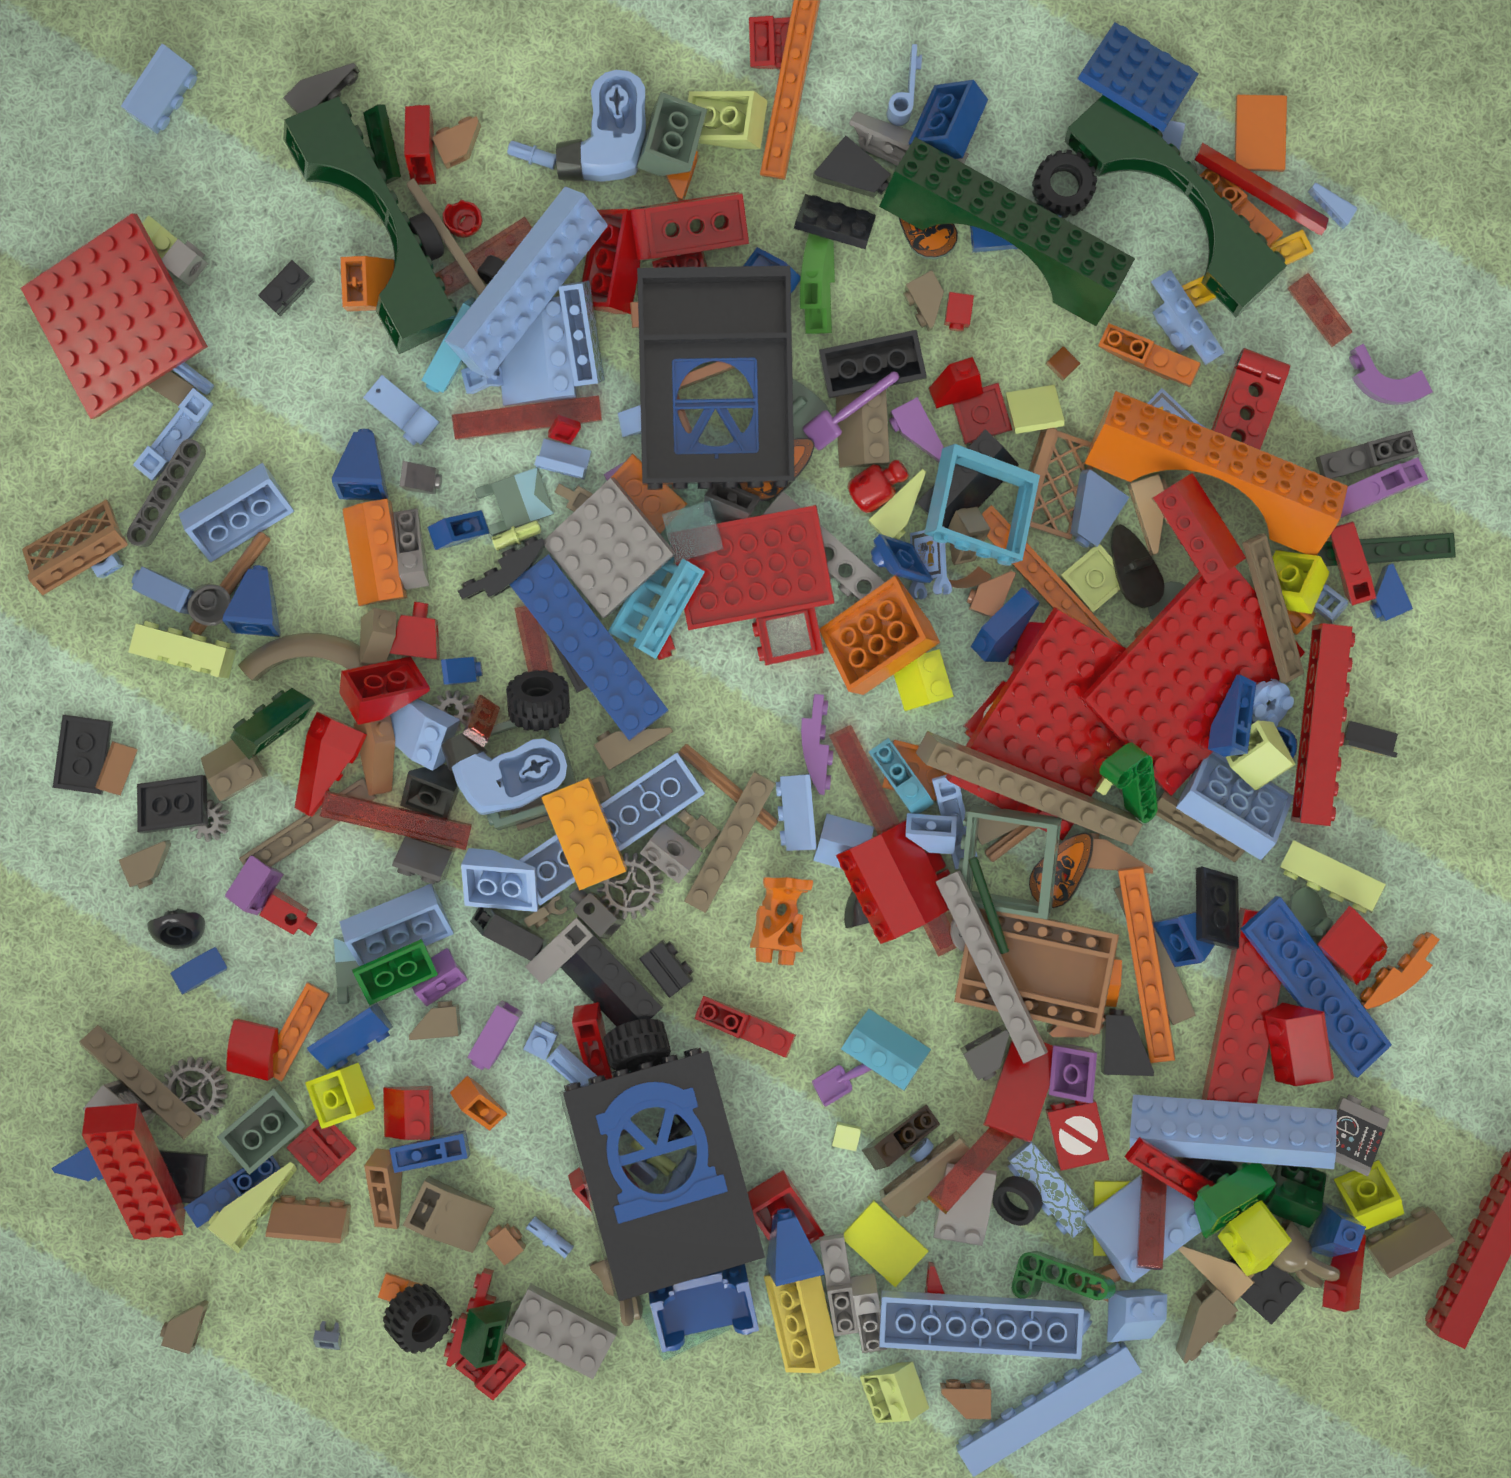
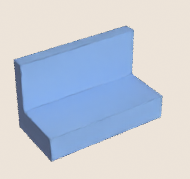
(563, 459)

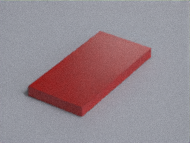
(1020, 1094)

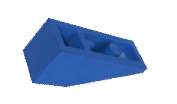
(1005, 627)
(1233, 721)
(430, 1152)

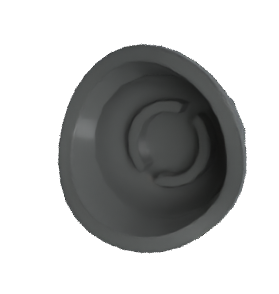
(208, 604)

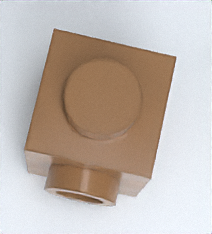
(505, 1242)

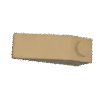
(1147, 511)
(1221, 1273)

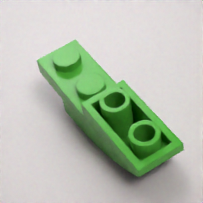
(815, 282)

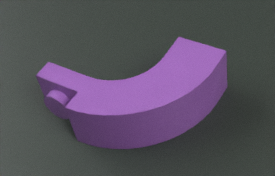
(1385, 389)

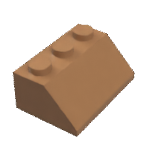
(309, 1219)

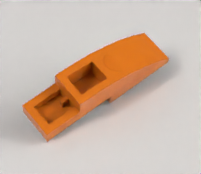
(1242, 206)
(1148, 355)
(1394, 982)

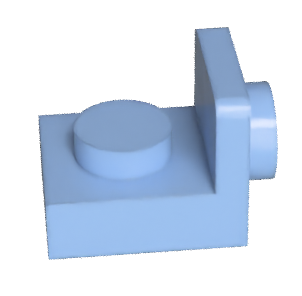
(475, 382)
(541, 1039)

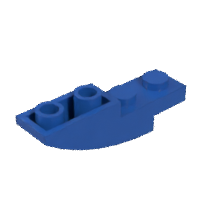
(227, 1191)

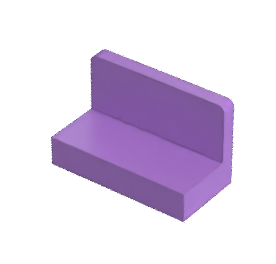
(253, 885)
(448, 978)

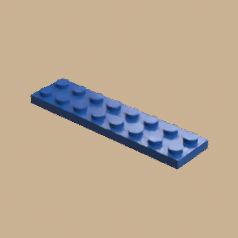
(589, 647)
(1316, 985)

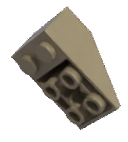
(448, 1215)
(1204, 1318)

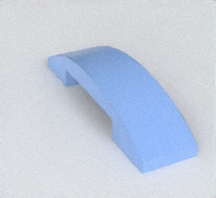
(181, 427)
(951, 804)

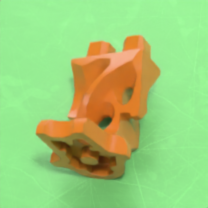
(771, 928)

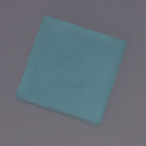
(693, 531)

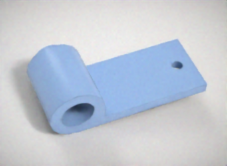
(902, 103)
(401, 410)

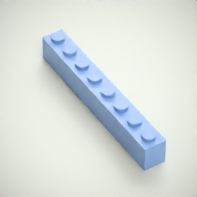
(1047, 1408)

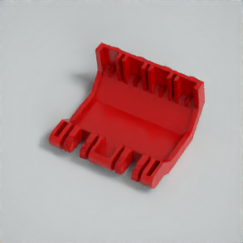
(1199, 528)
(895, 882)

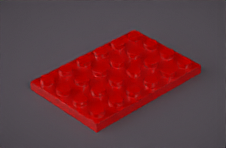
(764, 570)

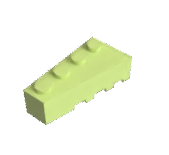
(182, 650)
(1332, 876)

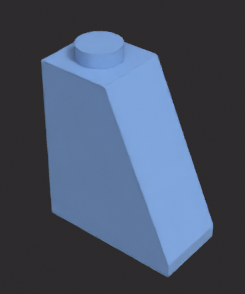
(1095, 508)
(162, 589)

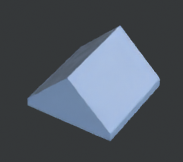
(839, 835)

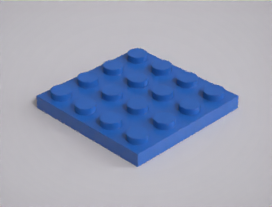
(1138, 76)

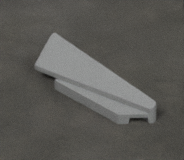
(883, 138)

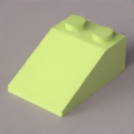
(731, 118)

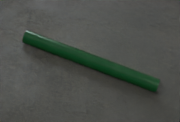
(988, 905)

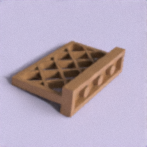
(1039, 465)
(80, 555)

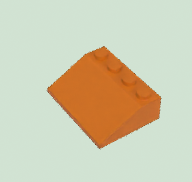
(878, 636)

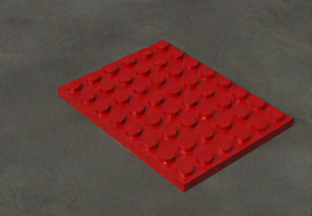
(1180, 671)
(1043, 720)

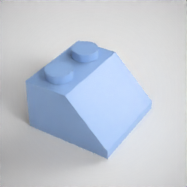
(1135, 1314)

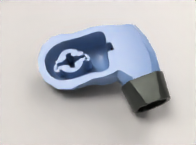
(616, 132)
(507, 779)

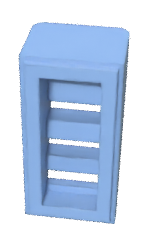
(1335, 206)
(1334, 596)

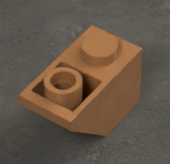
(457, 142)
(970, 1399)

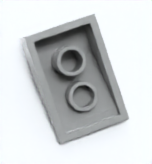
(970, 1215)

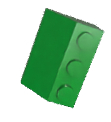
(395, 972)
(1231, 1196)

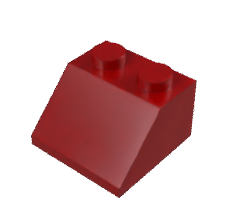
(408, 1112)

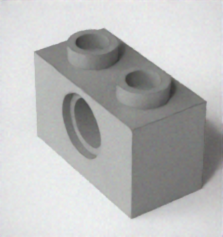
(185, 261)
(671, 853)

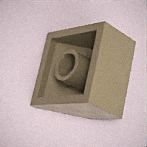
(231, 770)

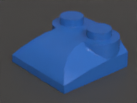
(899, 559)

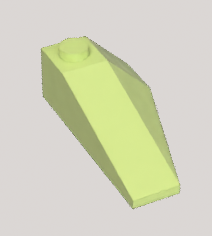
(238, 1219)

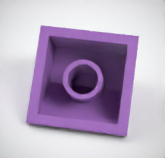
(1073, 1072)

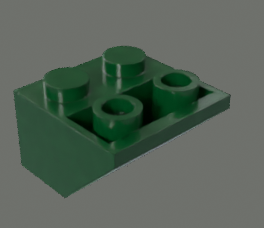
(1297, 1194)
(485, 1333)

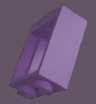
(494, 1035)

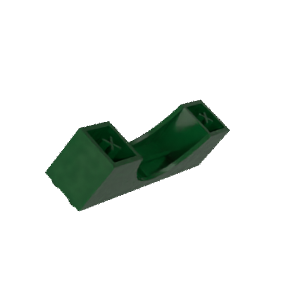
(333, 153)
(939, 190)
(1238, 258)

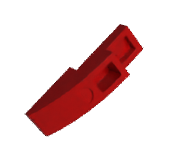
(745, 1026)
(482, 1298)

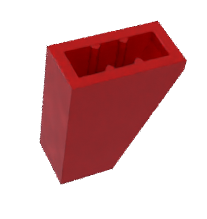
(419, 145)

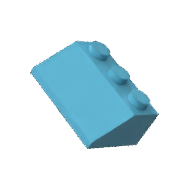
(886, 1049)

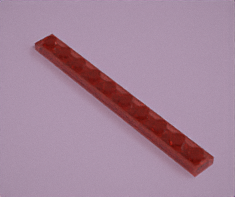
(881, 814)

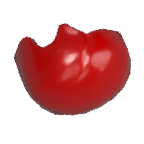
(456, 212)

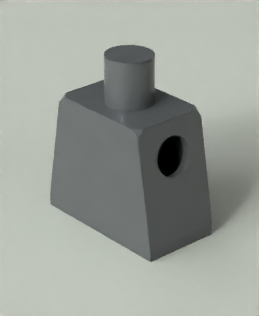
(602, 920)

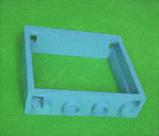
(995, 468)

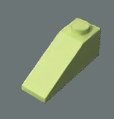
(896, 512)

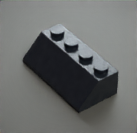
(864, 363)
(969, 486)
(611, 983)

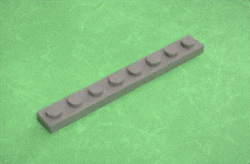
(991, 966)

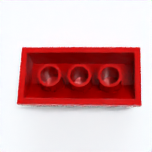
(613, 264)

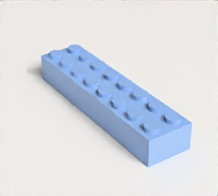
(526, 282)
(630, 816)
(1236, 1131)
(981, 1324)

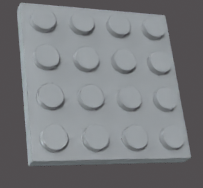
(608, 547)

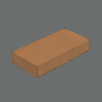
(116, 768)

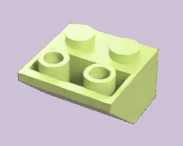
(1265, 757)
(895, 1393)

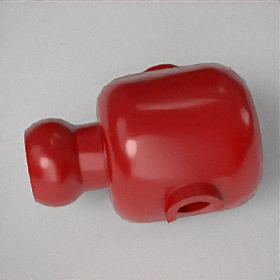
(876, 486)

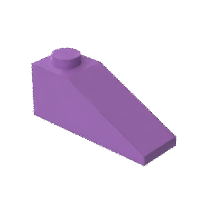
(916, 427)

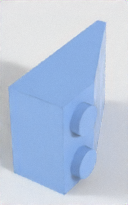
(421, 732)
(498, 881)

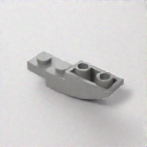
(838, 1284)

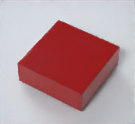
(564, 429)

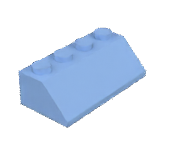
(235, 512)
(396, 925)

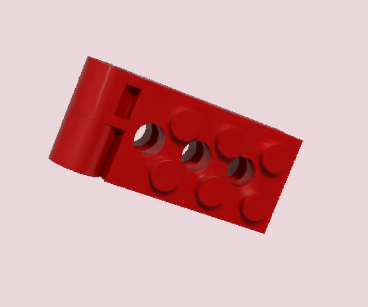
(651, 220)
(1269, 379)

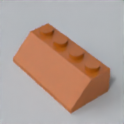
(373, 552)

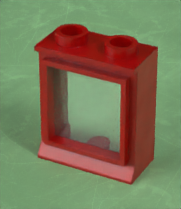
(788, 636)

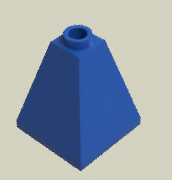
(360, 469)
(254, 606)
(1180, 941)
(789, 1251)

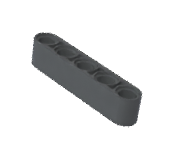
(155, 497)

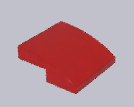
(767, 41)
(252, 1049)
(321, 1150)
(493, 1378)

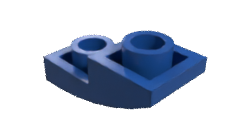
(198, 970)

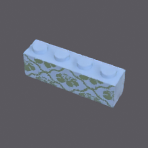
(581, 333)
(1055, 1192)

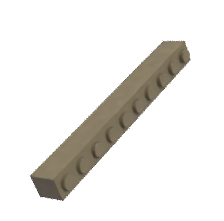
(1028, 788)

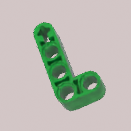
(1133, 773)
(1065, 1279)

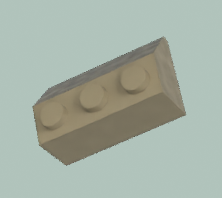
(864, 433)
(1408, 1241)

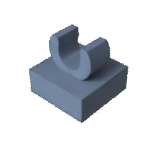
(328, 1339)

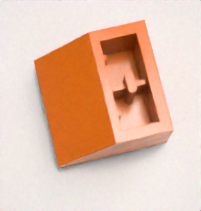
(363, 281)

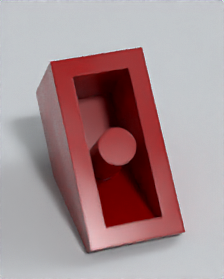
(956, 383)

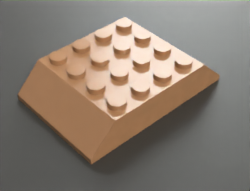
(1056, 967)

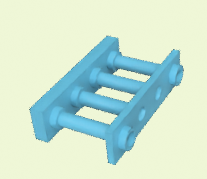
(666, 612)

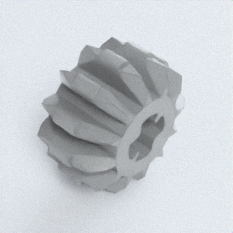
(459, 705)
(217, 827)

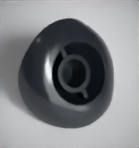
(177, 929)

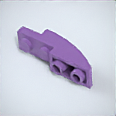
(1383, 485)
(815, 754)

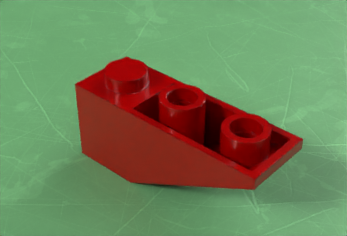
(1352, 564)

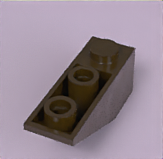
(900, 1138)

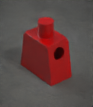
(417, 634)
(279, 906)

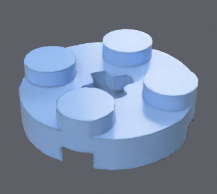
(1280, 702)

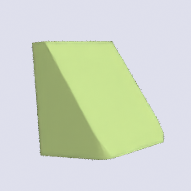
(846, 1136)

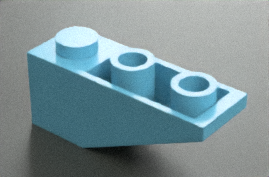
(901, 777)

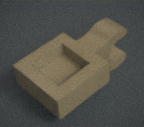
(576, 498)
(700, 830)
(540, 917)

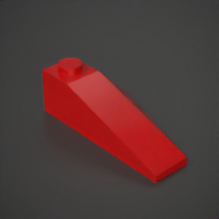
(326, 753)

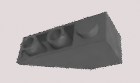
(321, 87)

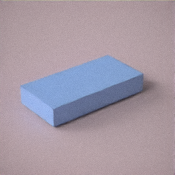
(569, 1066)

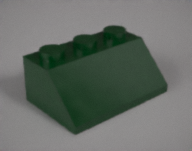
(271, 721)

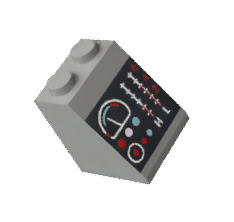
(1358, 1133)

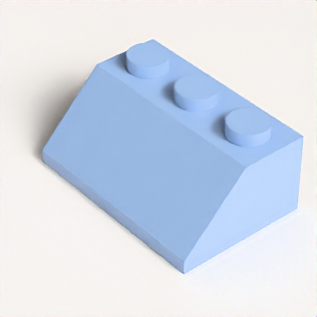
(160, 89)
(796, 812)

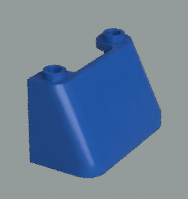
(703, 1305)

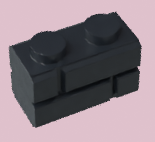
(286, 288)
(667, 968)

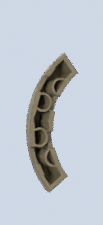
(300, 646)

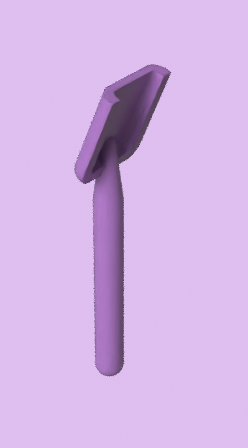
(824, 427)
(836, 1083)

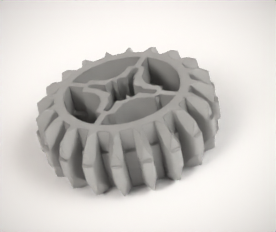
(651, 889)
(187, 1082)

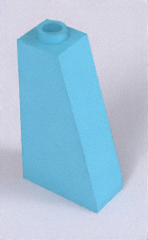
(446, 361)

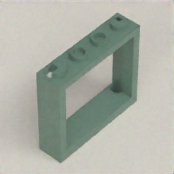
(533, 813)
(1009, 904)

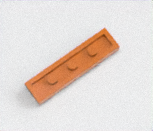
(297, 1028)

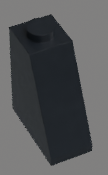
(853, 170)
(507, 932)
(1122, 1046)

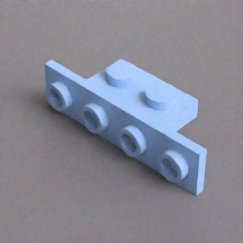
(1182, 320)

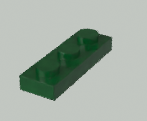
(382, 141)

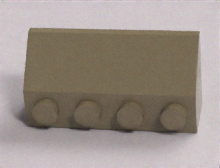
(922, 1177)

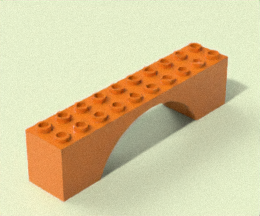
(1143, 439)

